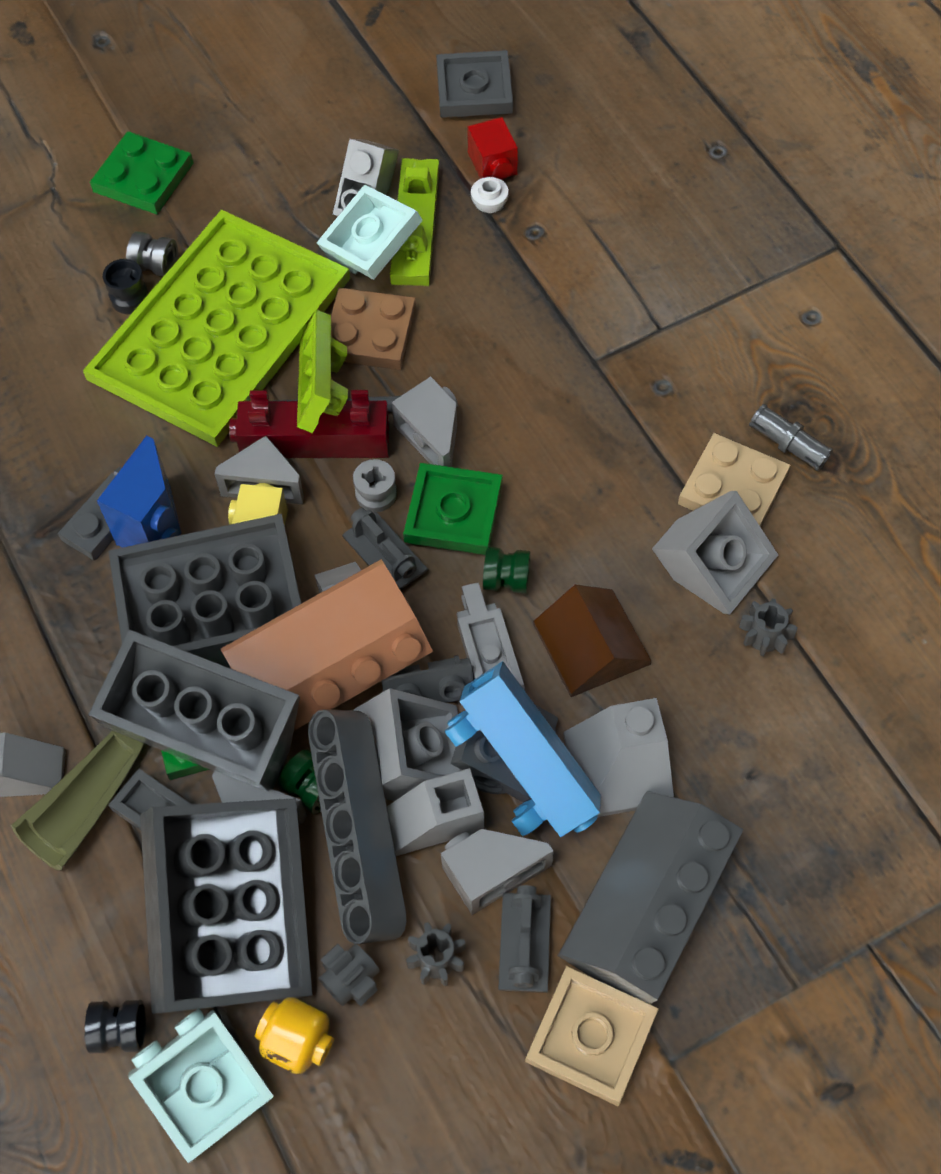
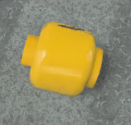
(294, 1035)

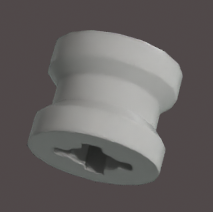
(382, 493)

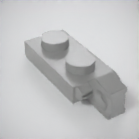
(485, 634)

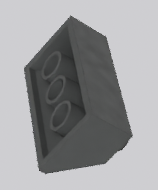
(198, 710)
(651, 895)

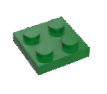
(142, 172)
(453, 508)

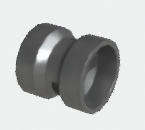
(152, 253)

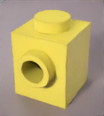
(257, 502)

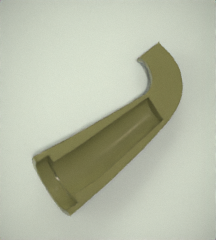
(71, 808)

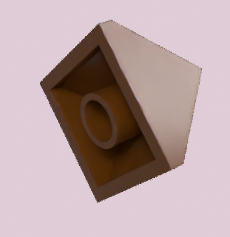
(590, 638)

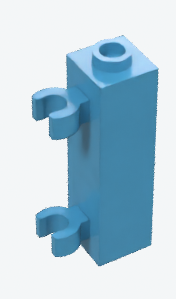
(530, 750)

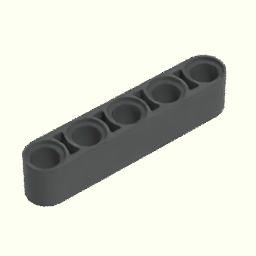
(356, 826)

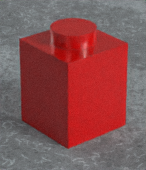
(492, 149)

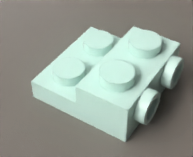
(369, 232)
(198, 1083)

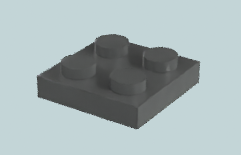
(474, 83)

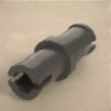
(790, 437)

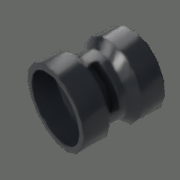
(125, 285)
(115, 1026)

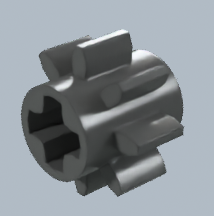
(769, 615)
(445, 944)
(349, 974)

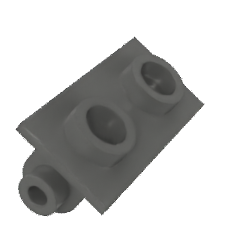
(376, 541)
(441, 682)
(524, 941)

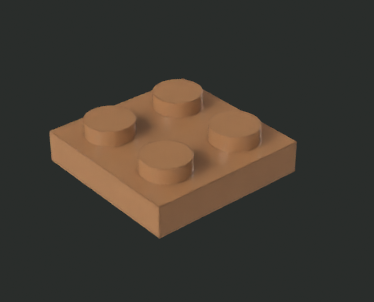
(372, 326)

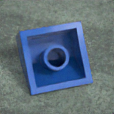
(140, 500)

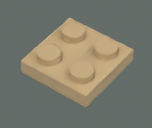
(734, 467)
(591, 1035)

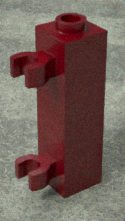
(356, 432)

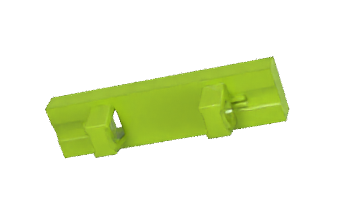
(418, 191)
(317, 358)

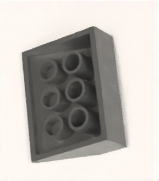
(205, 585)
(224, 904)

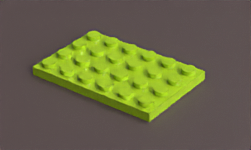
(216, 326)

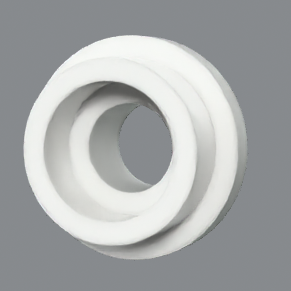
(489, 194)

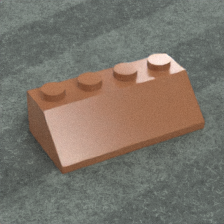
(334, 642)

